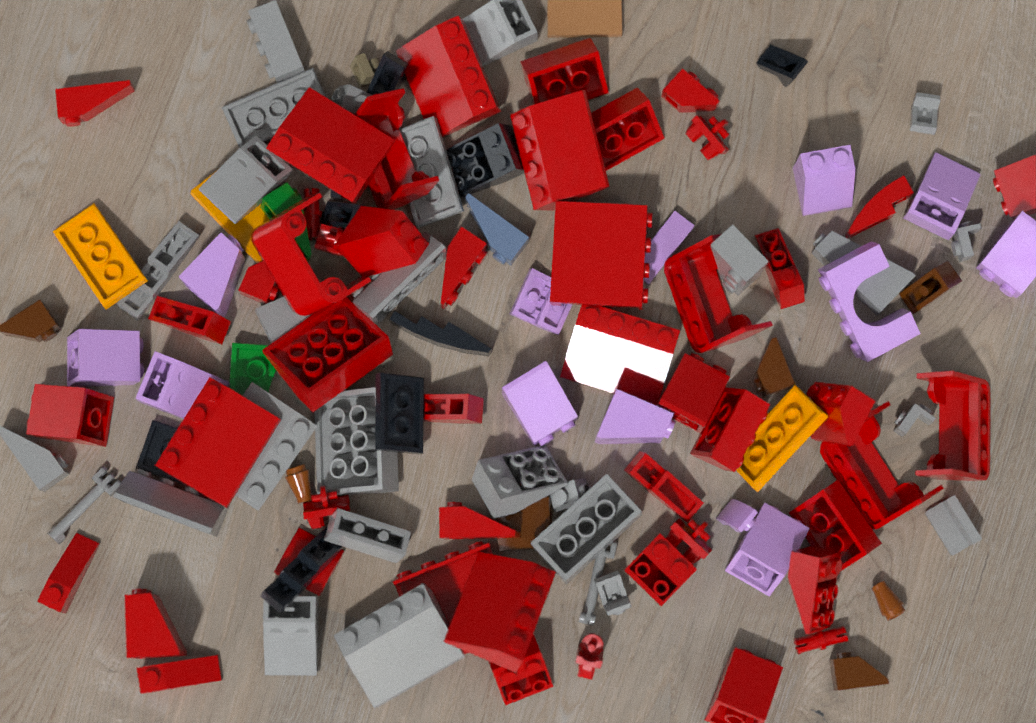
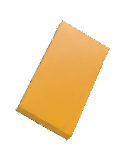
(241, 230)
(100, 256)
(780, 437)

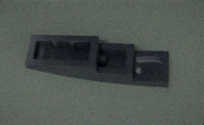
(450, 337)
(301, 572)

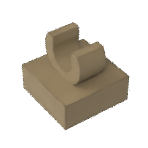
(363, 69)

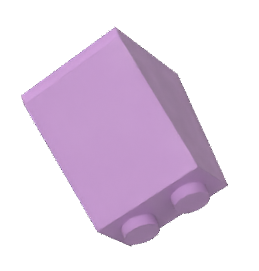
(825, 180)
(1012, 257)
(216, 273)
(104, 358)
(540, 404)
(634, 421)
(766, 549)

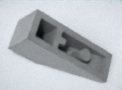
(39, 463)

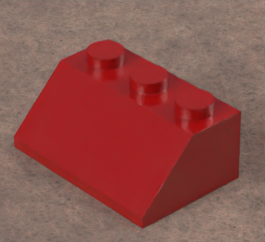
(565, 72)
(626, 127)
(845, 410)
(730, 429)
(836, 524)

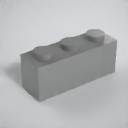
(274, 41)
(367, 535)

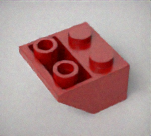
(660, 570)
(527, 680)

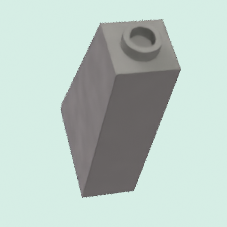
(876, 290)

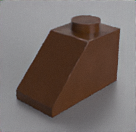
(930, 287)
(32, 324)
(773, 372)
(854, 673)

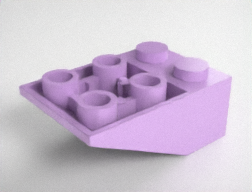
(942, 196)
(172, 385)

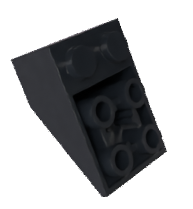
(485, 159)

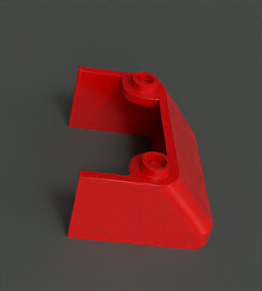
(395, 179)
(289, 267)
(702, 300)
(962, 426)
(868, 477)

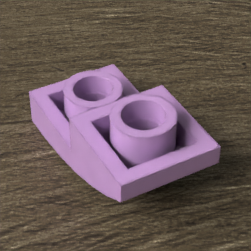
(737, 516)

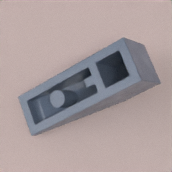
(501, 237)

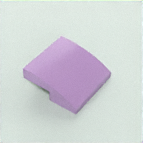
(534, 304)

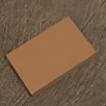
(584, 18)

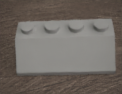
(395, 285)
(170, 502)
(586, 529)

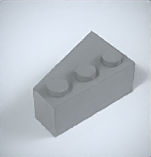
(737, 260)

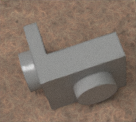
(349, 97)
(924, 113)
(961, 245)
(907, 419)
(568, 495)
(612, 593)

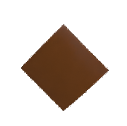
(529, 522)

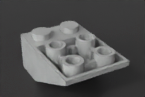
(500, 29)
(245, 179)
(517, 479)
(291, 638)

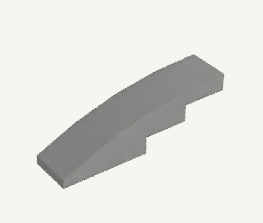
(160, 269)

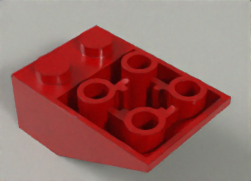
(814, 587)

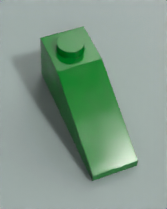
(280, 200)

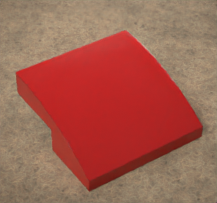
(297, 543)

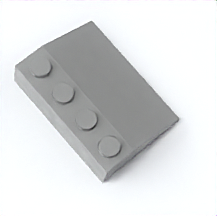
(347, 447)
(279, 451)
(398, 645)

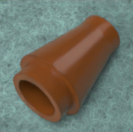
(299, 482)
(888, 602)

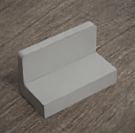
(953, 525)

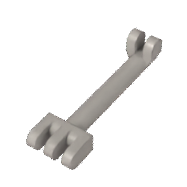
(102, 485)
(588, 617)

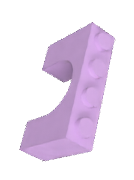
(841, 281)

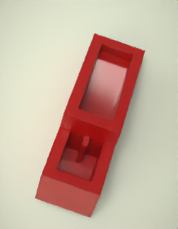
(880, 206)
(663, 486)

